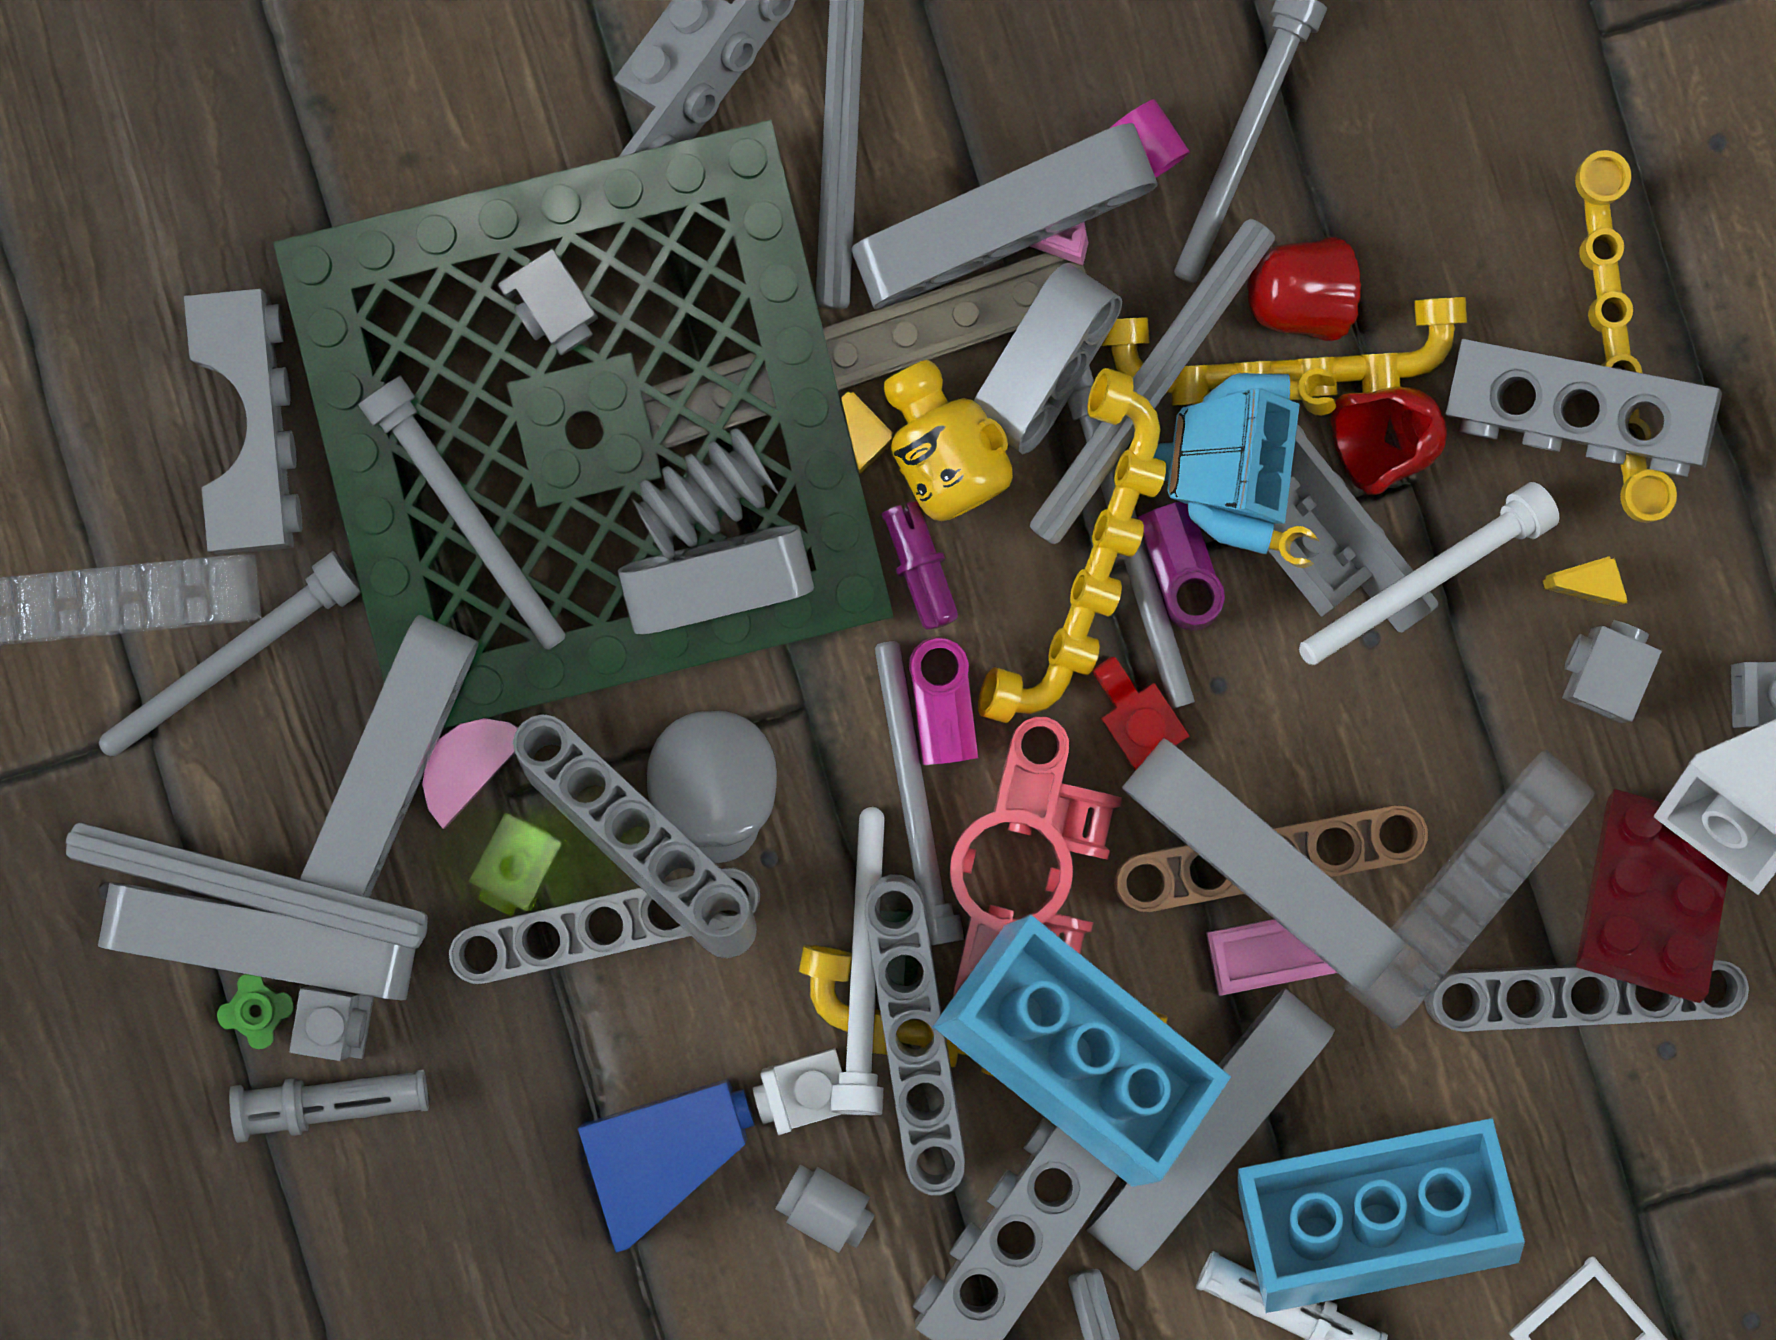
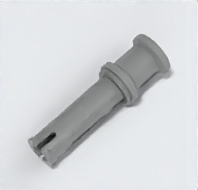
(297, 1106)

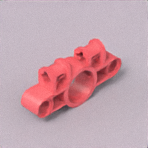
(1036, 799)

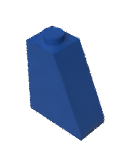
(661, 1153)

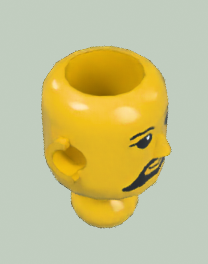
(946, 449)

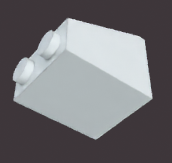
(1729, 806)

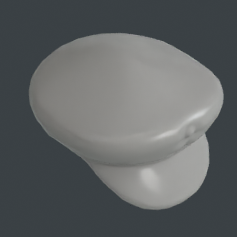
(713, 781)

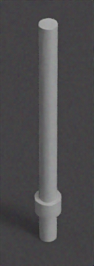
(1141, 575)

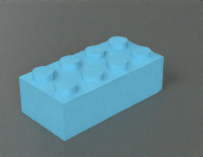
(1082, 1051)
(1380, 1215)

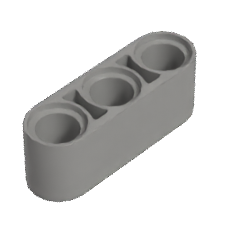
(1048, 355)
(716, 579)

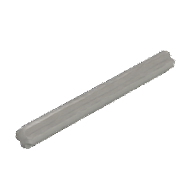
(839, 153)
(1154, 378)
(247, 885)

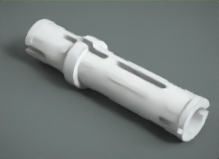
(1312, 1322)

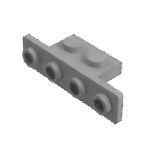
(693, 62)
(1350, 546)

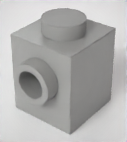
(1610, 670)

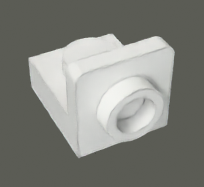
(798, 1091)

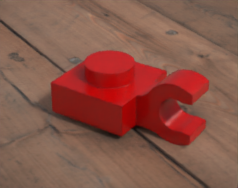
(1138, 717)

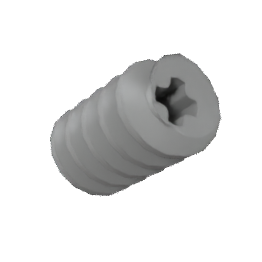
(703, 493)

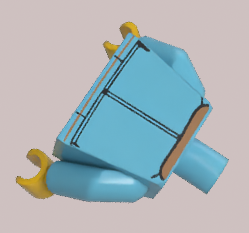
(1237, 458)

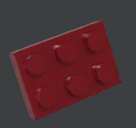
(1651, 904)

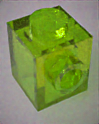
(516, 864)

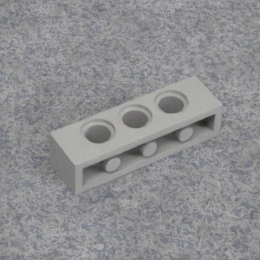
(1488, 369)
(1019, 1275)

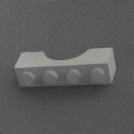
(251, 501)

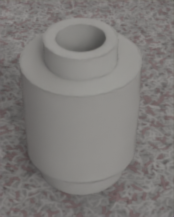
(825, 1208)

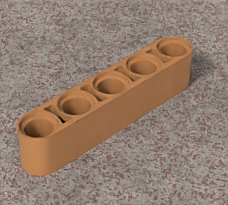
(1363, 854)

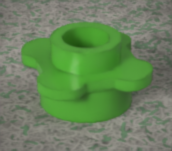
(237, 1014)

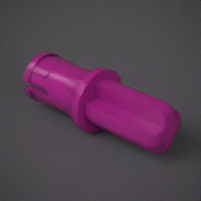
(921, 565)

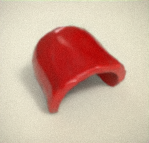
(1307, 288)
(1360, 431)

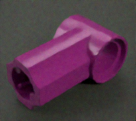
(1179, 560)

